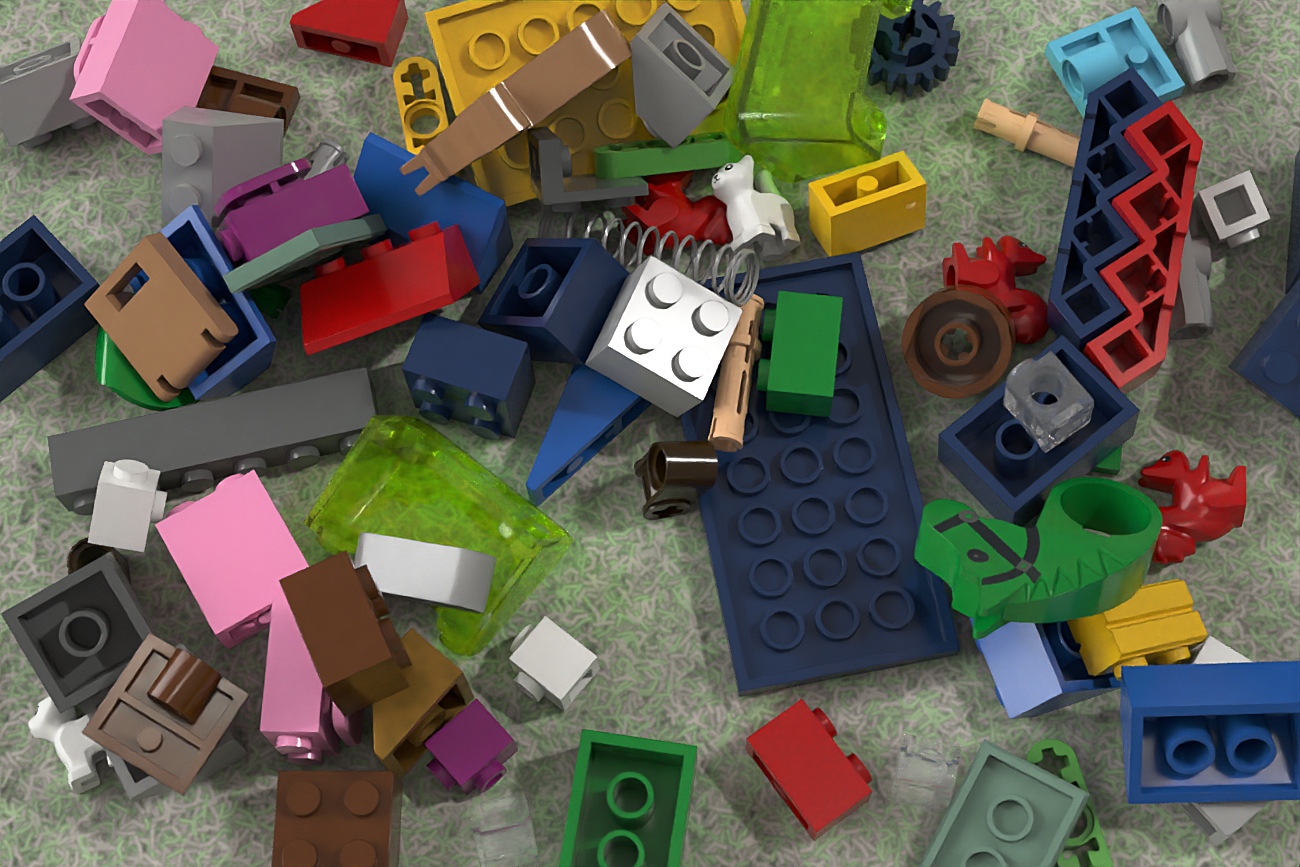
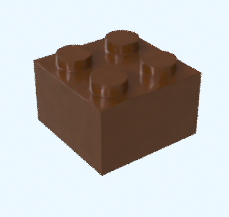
(343, 632)
(337, 819)

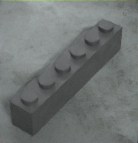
(219, 437)

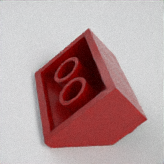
(385, 286)

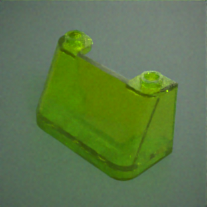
(802, 86)
(425, 488)

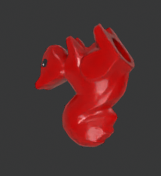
(672, 210)
(996, 272)
(1201, 505)

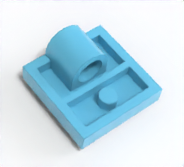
(1106, 50)

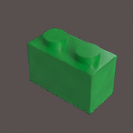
(802, 355)

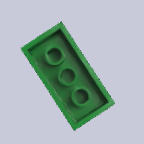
(628, 802)

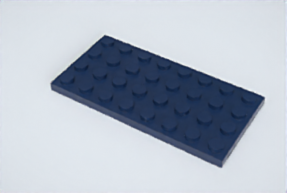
(821, 514)

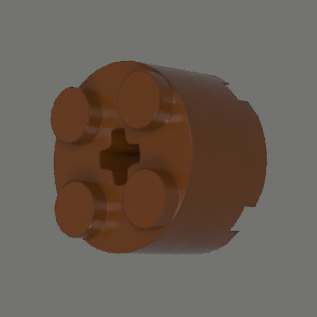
(931, 354)

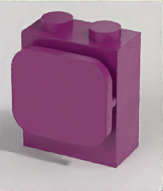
(282, 206)

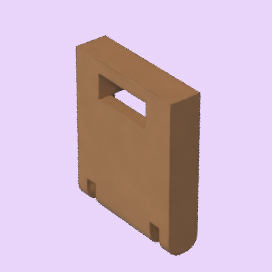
(166, 321)

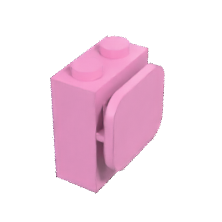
(140, 69)
(233, 555)
(295, 707)

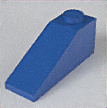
(584, 422)

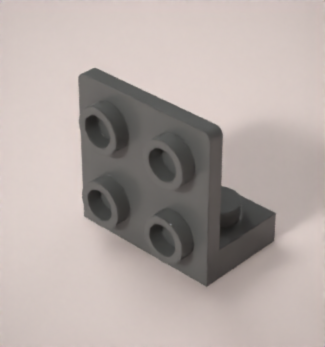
(553, 181)

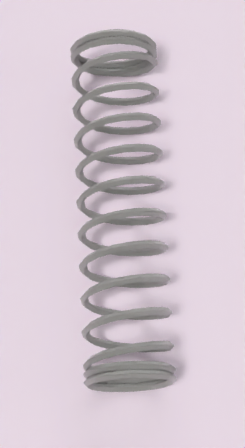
(750, 279)

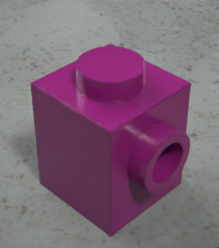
(470, 750)

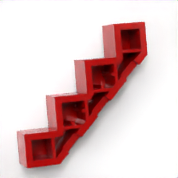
(1149, 274)

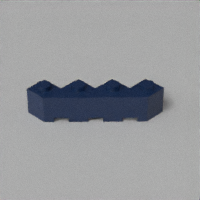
(1092, 229)

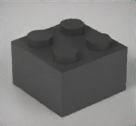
(81, 631)

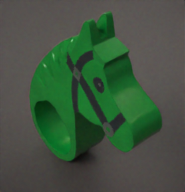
(1046, 570)

